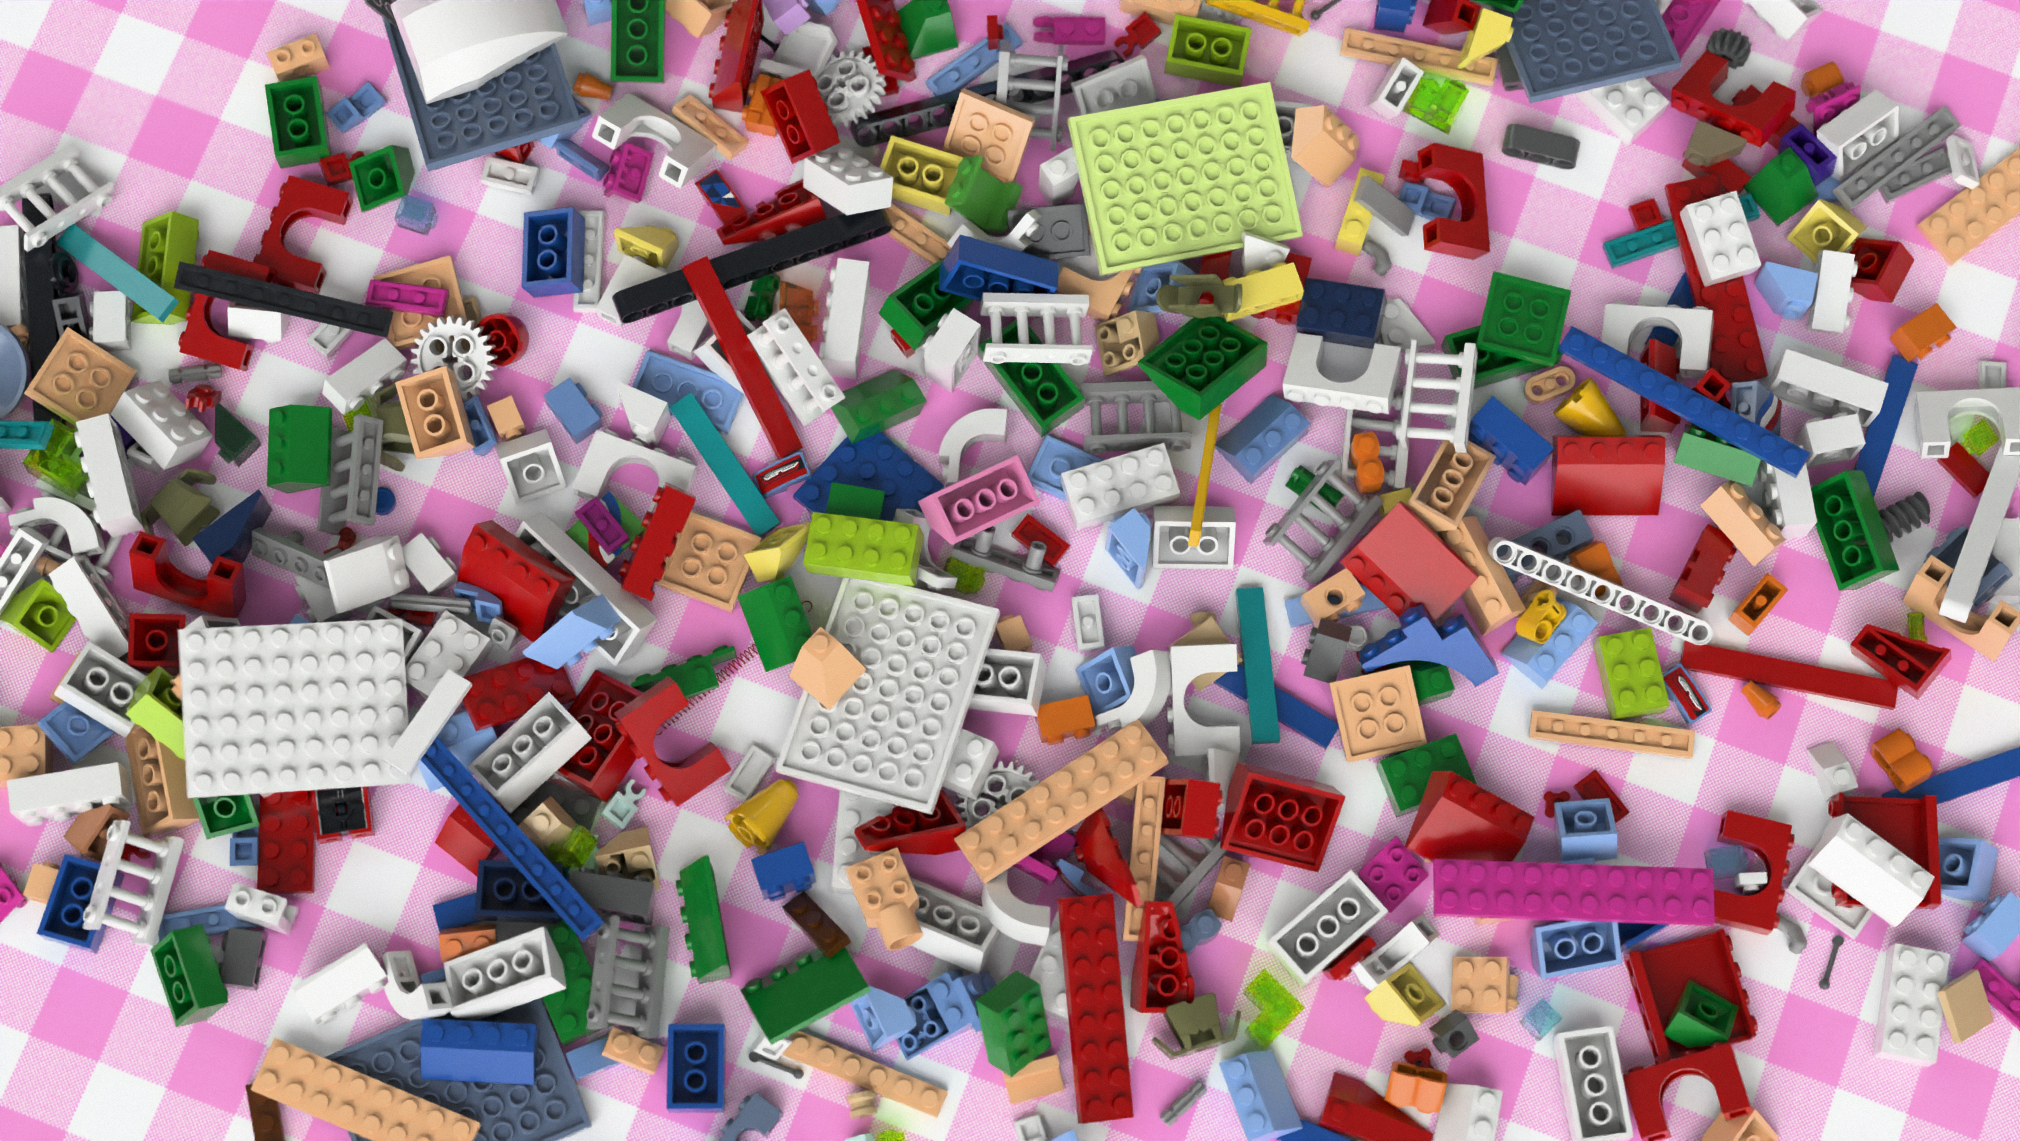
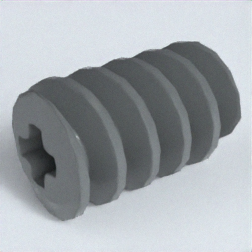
(1904, 514)

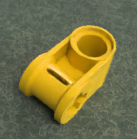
(1541, 619)

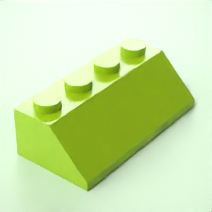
(162, 246)

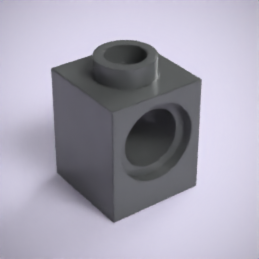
(1464, 1034)

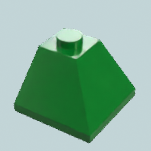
(928, 27)
(382, 176)
(1782, 187)
(1430, 680)
(226, 814)
(1700, 1017)

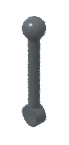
(1315, 15)
(1837, 941)
(755, 1057)

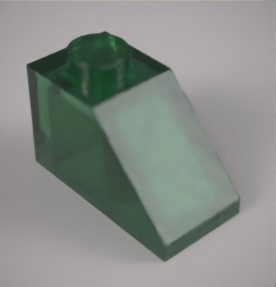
(233, 438)

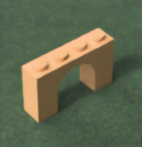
(1103, 295)
(1982, 632)

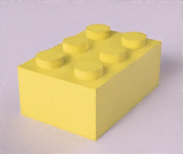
(920, 174)

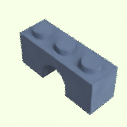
(755, 1115)

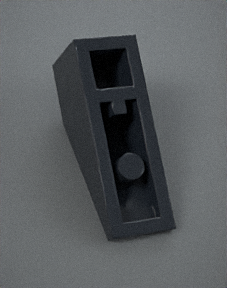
(71, 312)

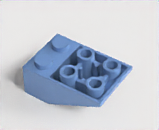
(937, 1015)

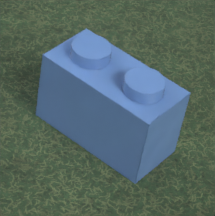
(573, 410)

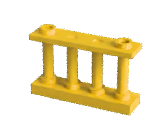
(1267, 14)

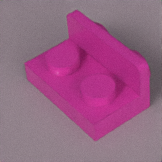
(628, 172)

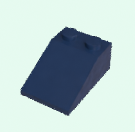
(232, 533)

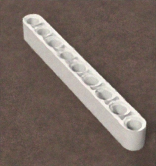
(1981, 537)
(1609, 599)

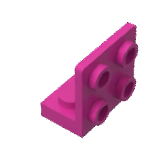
(1040, 862)

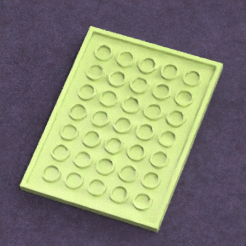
(1184, 177)

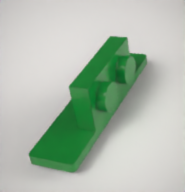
(691, 677)

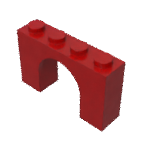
(1451, 16)
(1751, 121)
(1465, 174)
(1730, 175)
(299, 201)
(1285, 314)
(200, 336)
(154, 574)
(641, 721)
(1771, 843)
(1649, 1084)

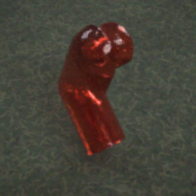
(346, 540)

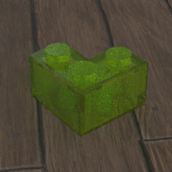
(1437, 104)
(54, 462)
(1277, 1009)

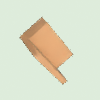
(1035, 1080)

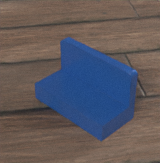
(1634, 933)

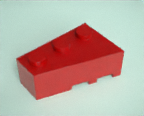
(1703, 569)
(1900, 659)

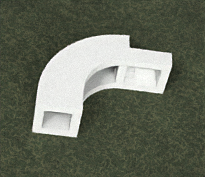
(1015, 240)
(970, 429)
(81, 529)
(928, 574)
(1149, 693)
(1012, 916)
(1396, 952)
(407, 993)

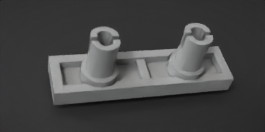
(291, 554)
(1014, 567)

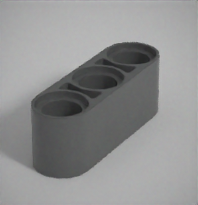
(1541, 146)

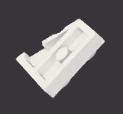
(1261, 253)
(1402, 326)

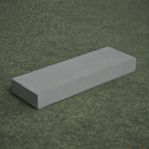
(1917, 175)
(1384, 206)

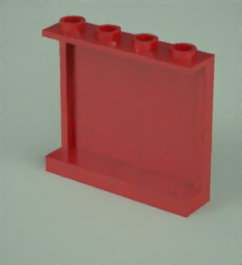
(1904, 824)
(1664, 971)

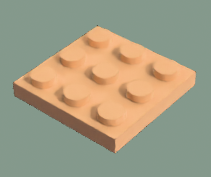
(989, 131)
(433, 273)
(79, 379)
(709, 562)
(1378, 713)

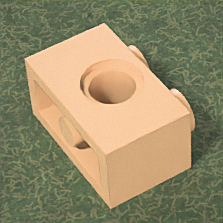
(298, 59)
(1340, 585)

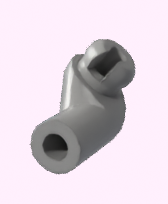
(1381, 257)
(1795, 933)

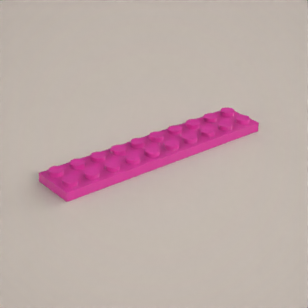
(1573, 892)

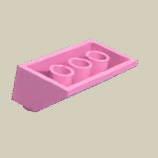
(980, 501)

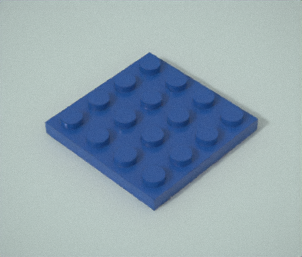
(873, 465)

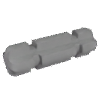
(195, 373)
(1183, 1103)

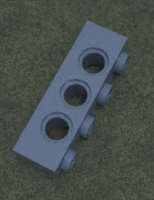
(1570, 526)

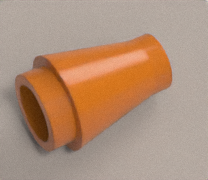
(592, 87)
(1761, 700)

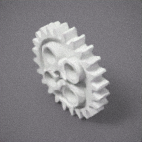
(850, 87)
(477, 358)
(1014, 784)

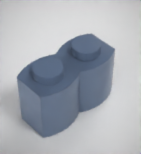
(1199, 931)

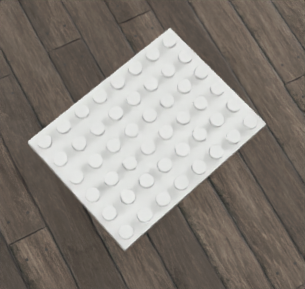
(292, 706)
(906, 711)

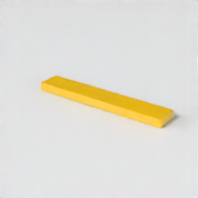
(1204, 477)

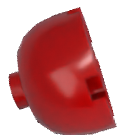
(508, 335)

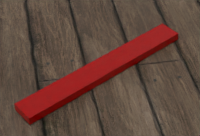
(742, 357)
(1789, 675)

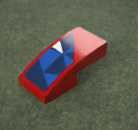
(720, 197)

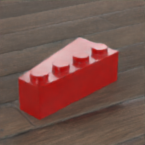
(656, 540)

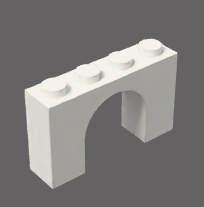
(634, 117)
(1059, 177)
(691, 325)
(1693, 326)
(1369, 392)
(1938, 408)
(610, 452)
(1187, 663)

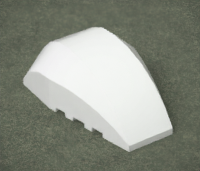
(469, 42)

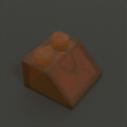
(801, 307)

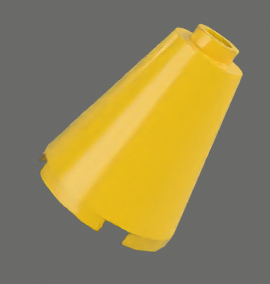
(1589, 411)
(763, 815)

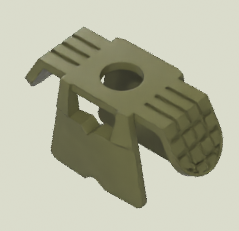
(1186, 299)
(394, 428)
(182, 506)
(1195, 1027)

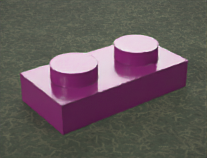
(602, 526)

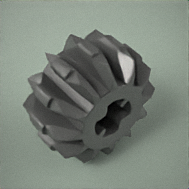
(1730, 46)

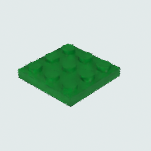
(1523, 319)

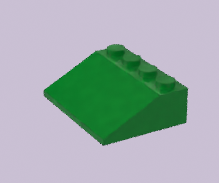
(1204, 363)
(705, 922)
(803, 992)

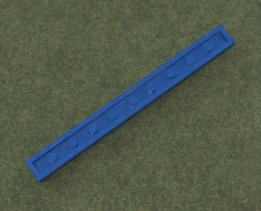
(1684, 402)
(511, 840)

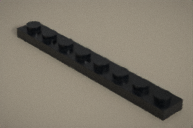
(283, 299)

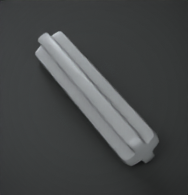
(431, 603)

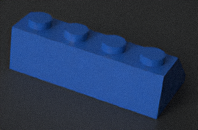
(479, 1051)

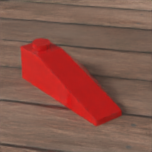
(787, 212)
(914, 830)
(1104, 858)
(1160, 962)
(1366, 1115)

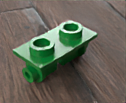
(762, 304)
(1300, 480)

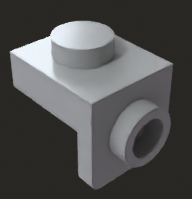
(504, 633)

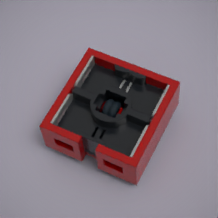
(354, 813)

